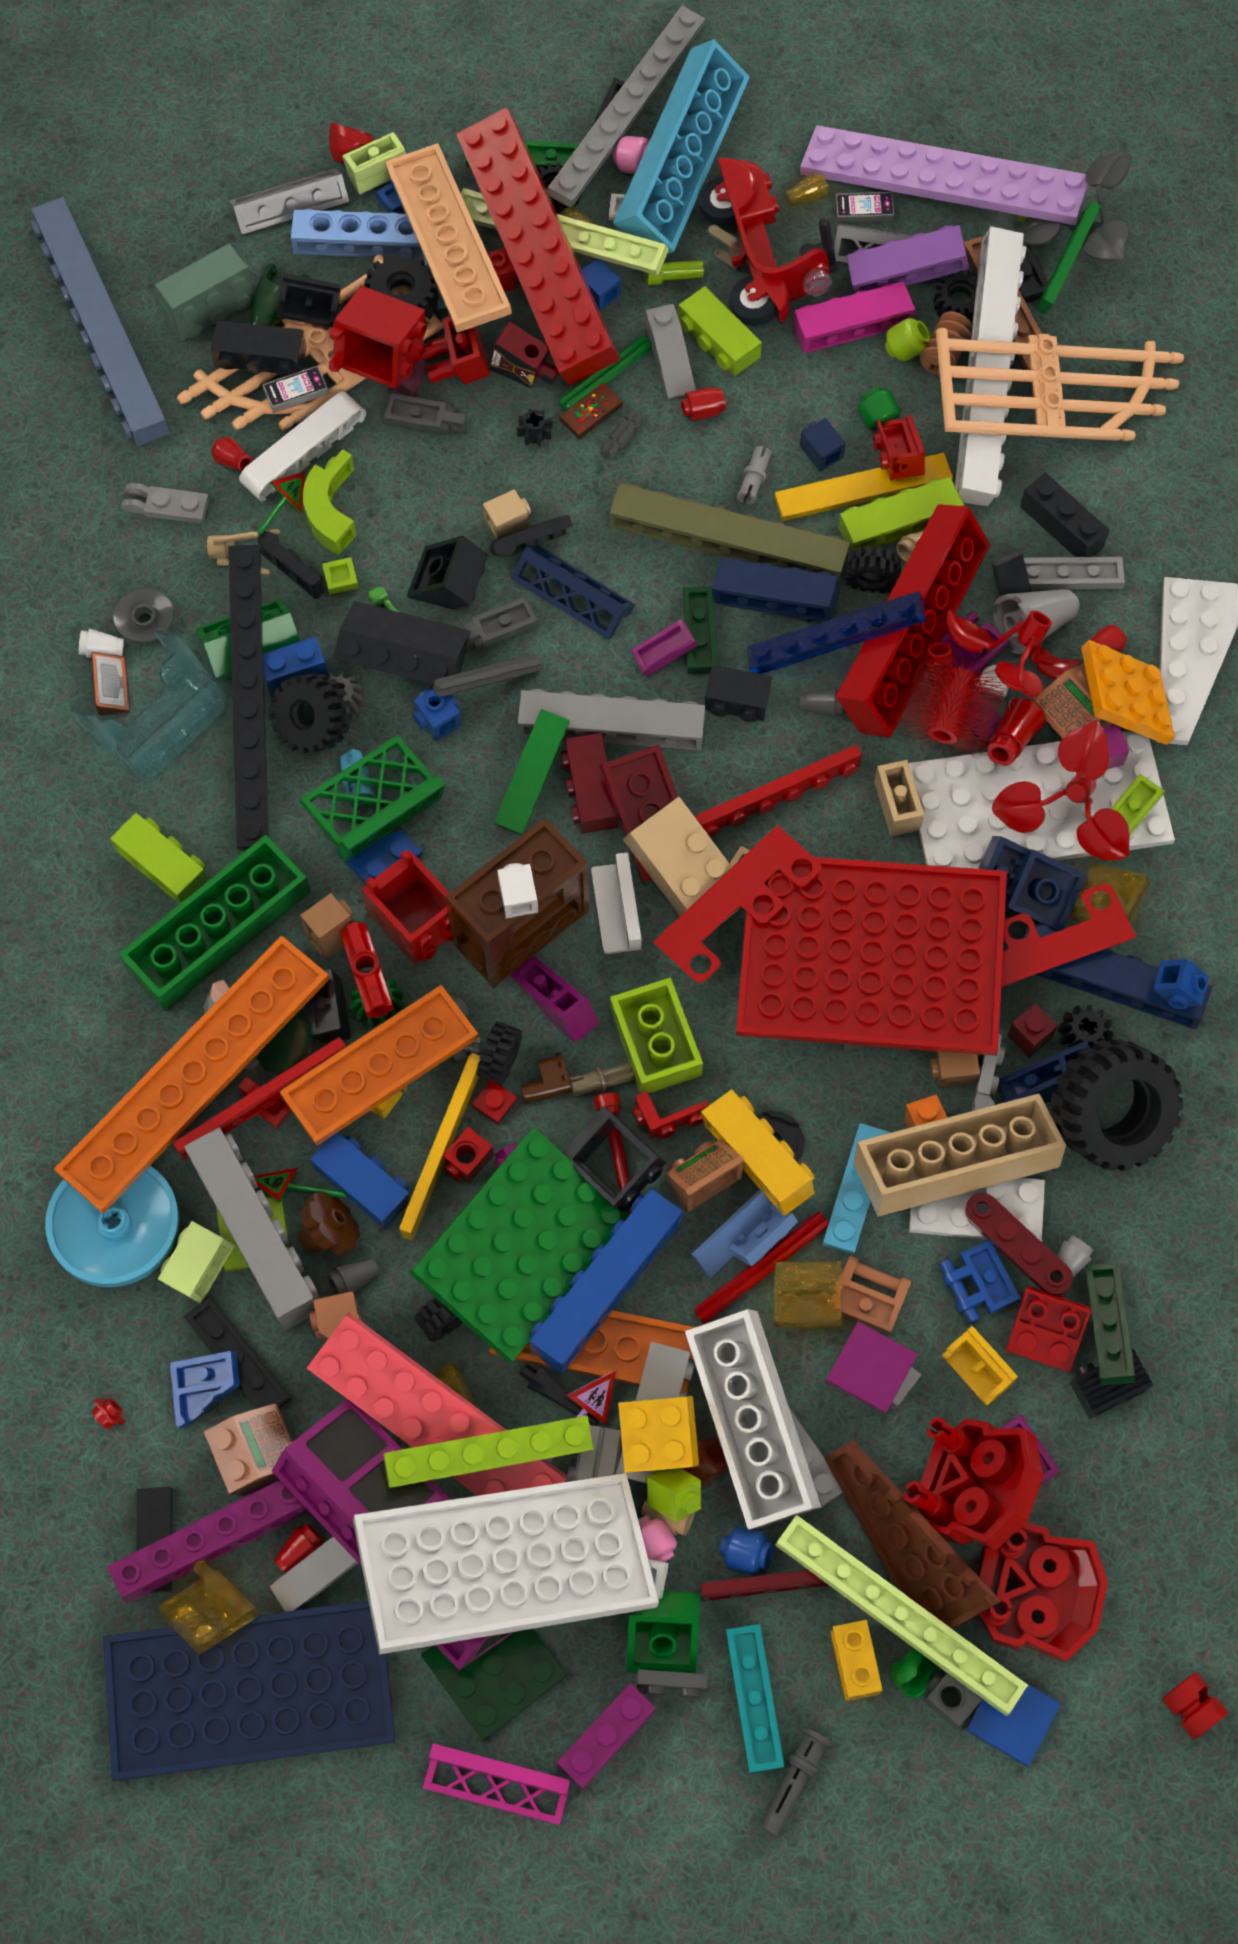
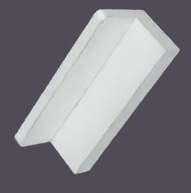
(616, 906)

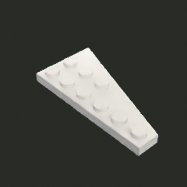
(1195, 637)

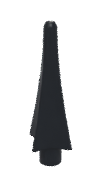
(545, 1385)

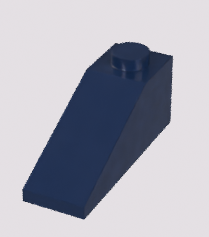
(1039, 1077)

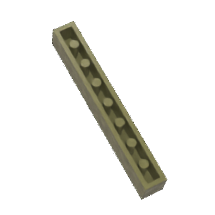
(725, 531)

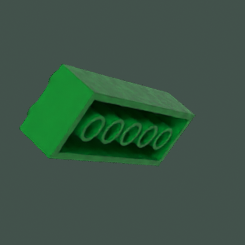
(215, 922)

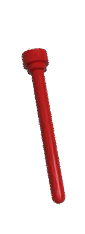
(613, 1103)

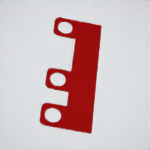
(735, 889)
(1039, 954)

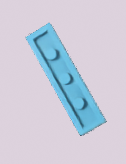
(851, 1201)

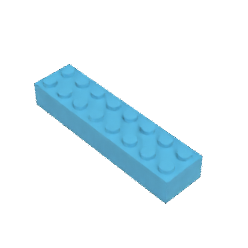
(683, 146)

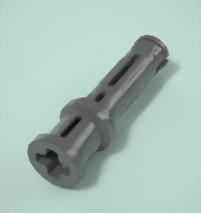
(802, 1766)

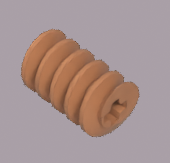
(958, 328)

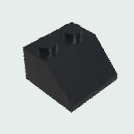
(448, 573)

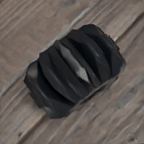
(1090, 1022)

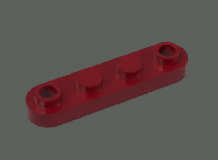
(1018, 1244)

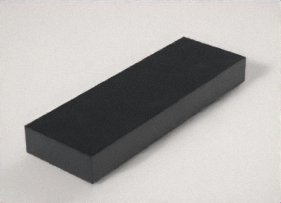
(154, 1520)

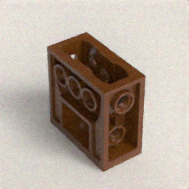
(477, 913)

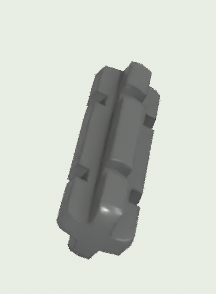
(621, 434)

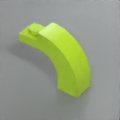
(325, 522)

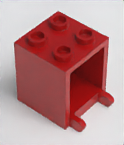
(378, 337)
(409, 907)

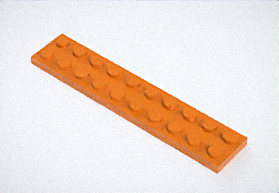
(191, 1074)

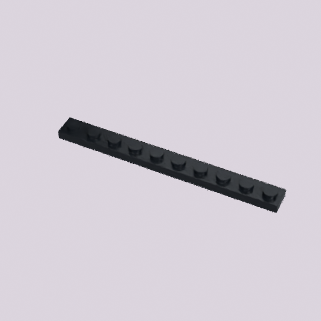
(248, 694)

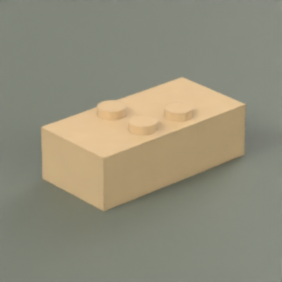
(678, 855)

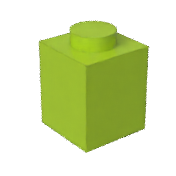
(674, 1493)

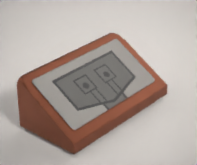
(110, 684)

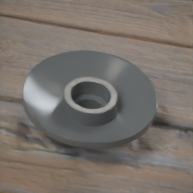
(140, 604)

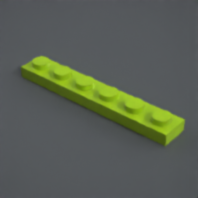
(487, 1451)

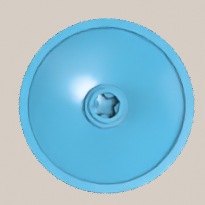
(123, 1241)

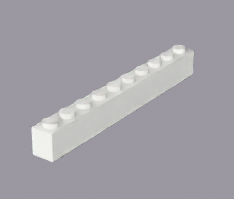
(993, 320)

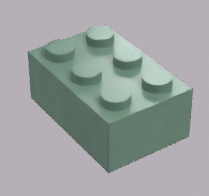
(205, 292)

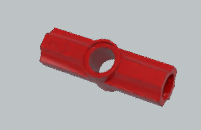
(370, 984)

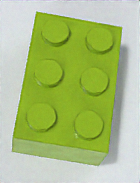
(656, 1036)

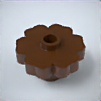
(328, 1225)

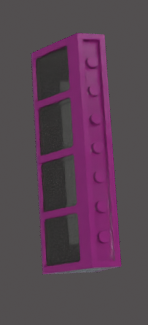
(342, 1473)

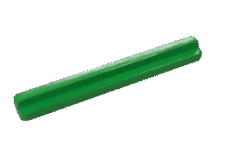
(628, 356)

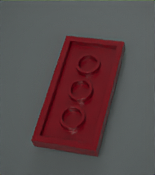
(638, 790)

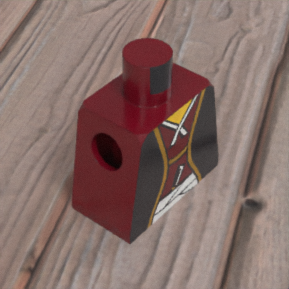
(522, 357)

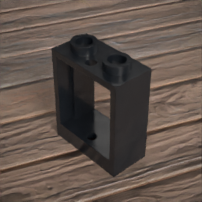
(591, 1137)

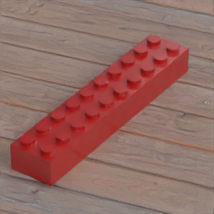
(538, 247)

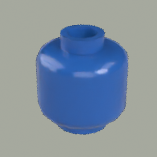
(746, 1551)

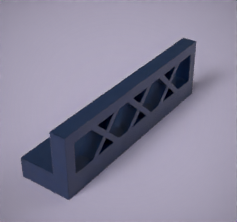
(576, 580)

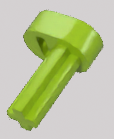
(676, 270)

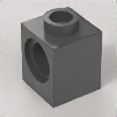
(953, 1715)

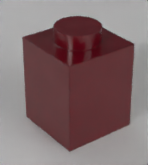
(1032, 1030)

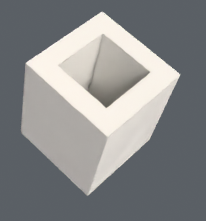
(517, 890)

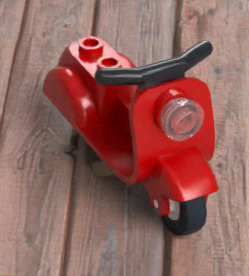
(743, 199)

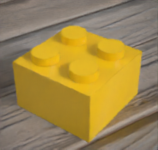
(658, 1434)

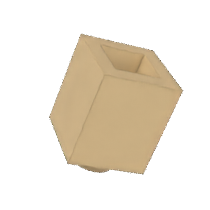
(506, 514)

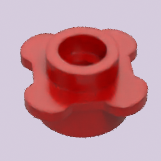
(107, 1412)

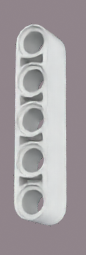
(302, 444)

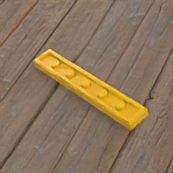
(853, 489)
(441, 1144)

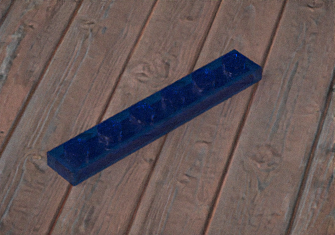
(837, 633)

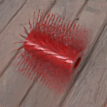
(952, 705)

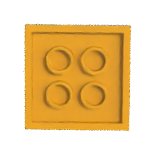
(1127, 692)

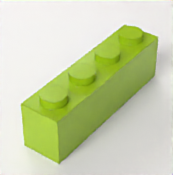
(896, 516)

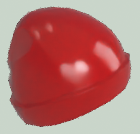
(346, 139)

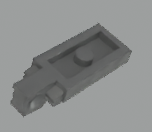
(423, 415)
(501, 623)

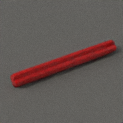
(752, 1275)

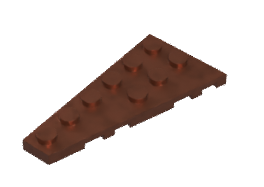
(907, 1544)

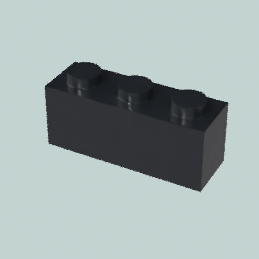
(258, 348)
(1064, 517)

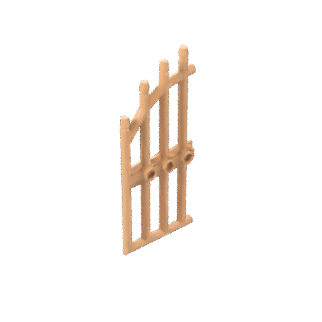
(320, 349)
(1047, 387)

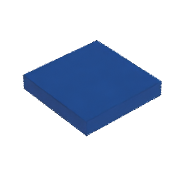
(1020, 1731)

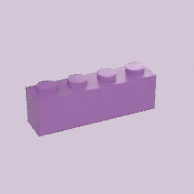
(909, 260)

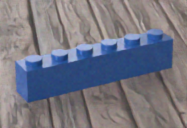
(605, 1281)

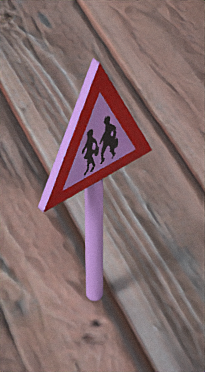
(594, 1398)

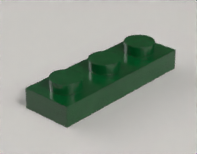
(700, 619)

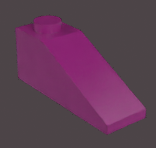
(556, 999)

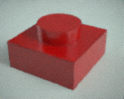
(494, 1102)

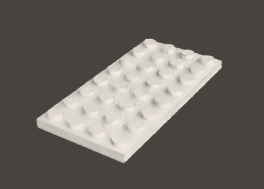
(961, 791)
(503, 1562)

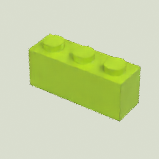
(719, 331)
(159, 858)

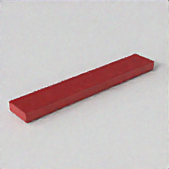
(258, 1099)

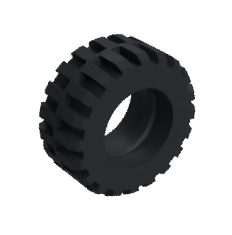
(1144, 1127)

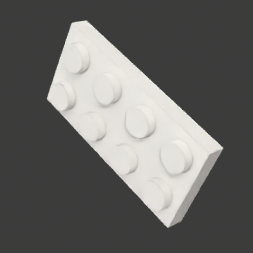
(947, 1216)

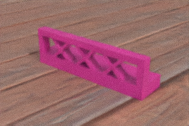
(500, 1770)

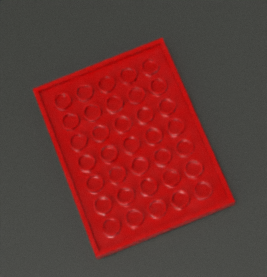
(877, 957)

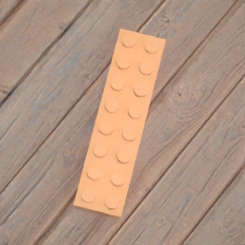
(448, 238)

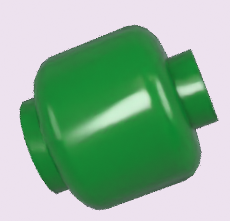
(878, 405)

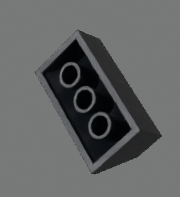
(400, 643)

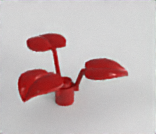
(1030, 634)
(1087, 754)

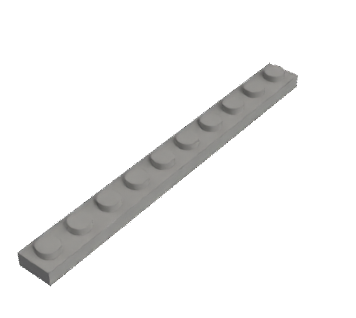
(625, 107)

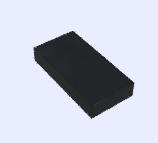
(1011, 574)

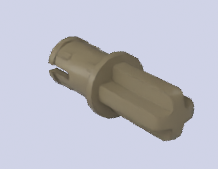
(601, 1079)

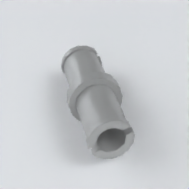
(754, 475)

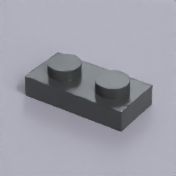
(657, 1681)

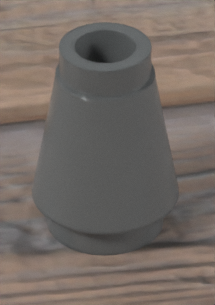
(821, 702)
(353, 1276)

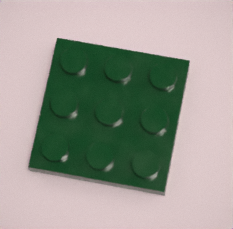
(499, 1681)

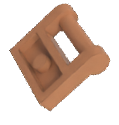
(868, 1305)

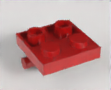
(1048, 1329)

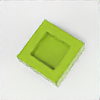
(340, 576)

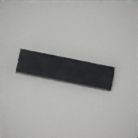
(222, 1336)

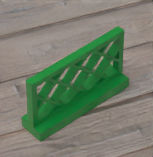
(383, 821)

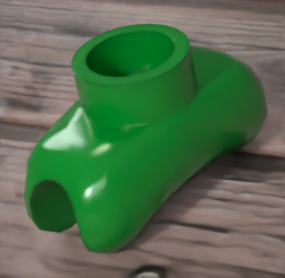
(913, 1673)

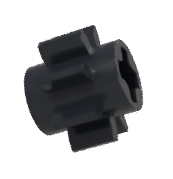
(534, 427)

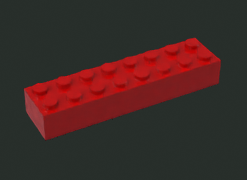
(886, 665)

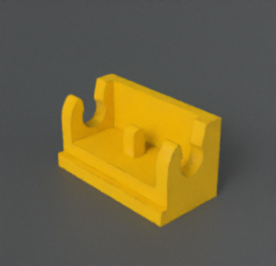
(979, 1366)

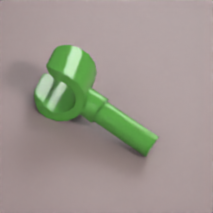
(379, 596)

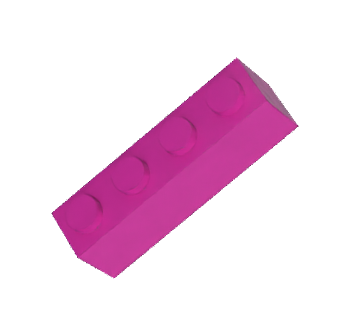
(852, 316)

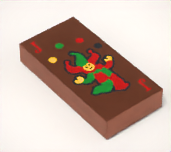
(591, 411)

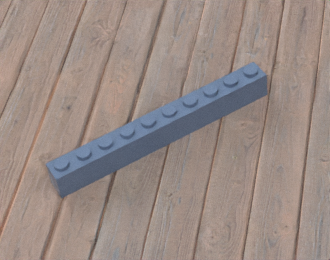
(100, 322)

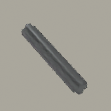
(487, 675)

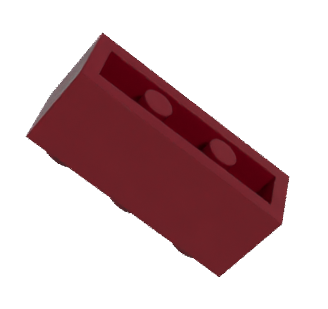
(593, 802)

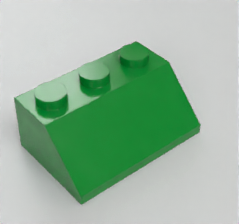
(277, 633)

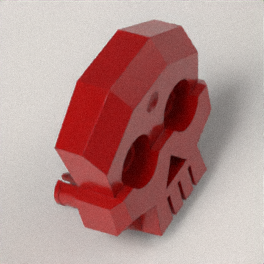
(978, 1482)
(1067, 1598)

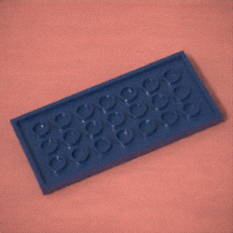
(259, 1695)

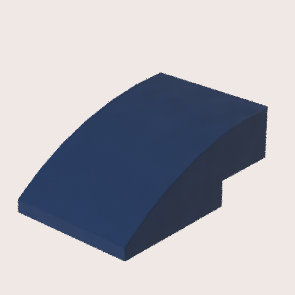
(1034, 882)

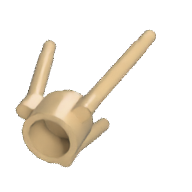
(218, 546)

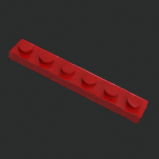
(785, 788)

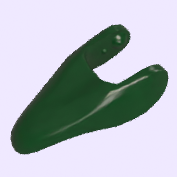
(267, 299)

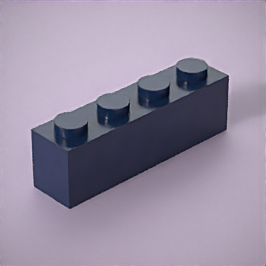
(776, 589)

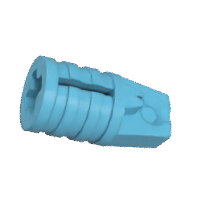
(365, 790)

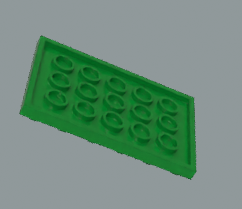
(518, 1245)

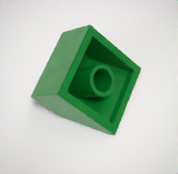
(665, 1635)

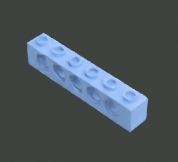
(353, 234)

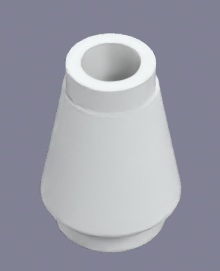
(99, 642)

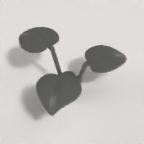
(1105, 239)

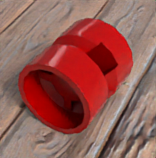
(1194, 1705)

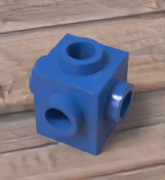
(436, 713)
(1181, 983)

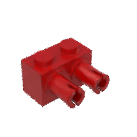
(466, 352)

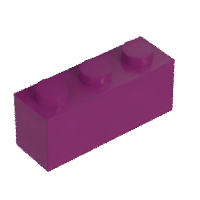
(606, 1737)

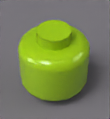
(907, 339)

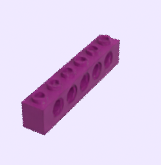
(205, 1540)

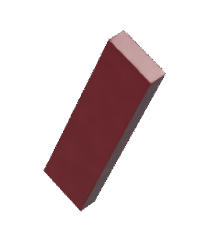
(759, 1585)

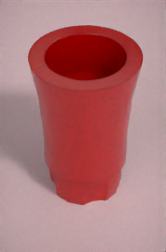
(1017, 727)

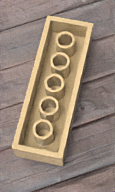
(958, 1154)

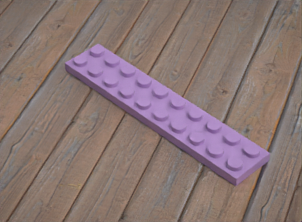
(946, 175)

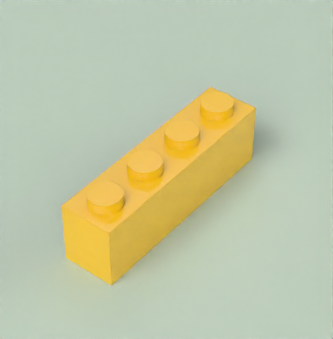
(765, 1158)

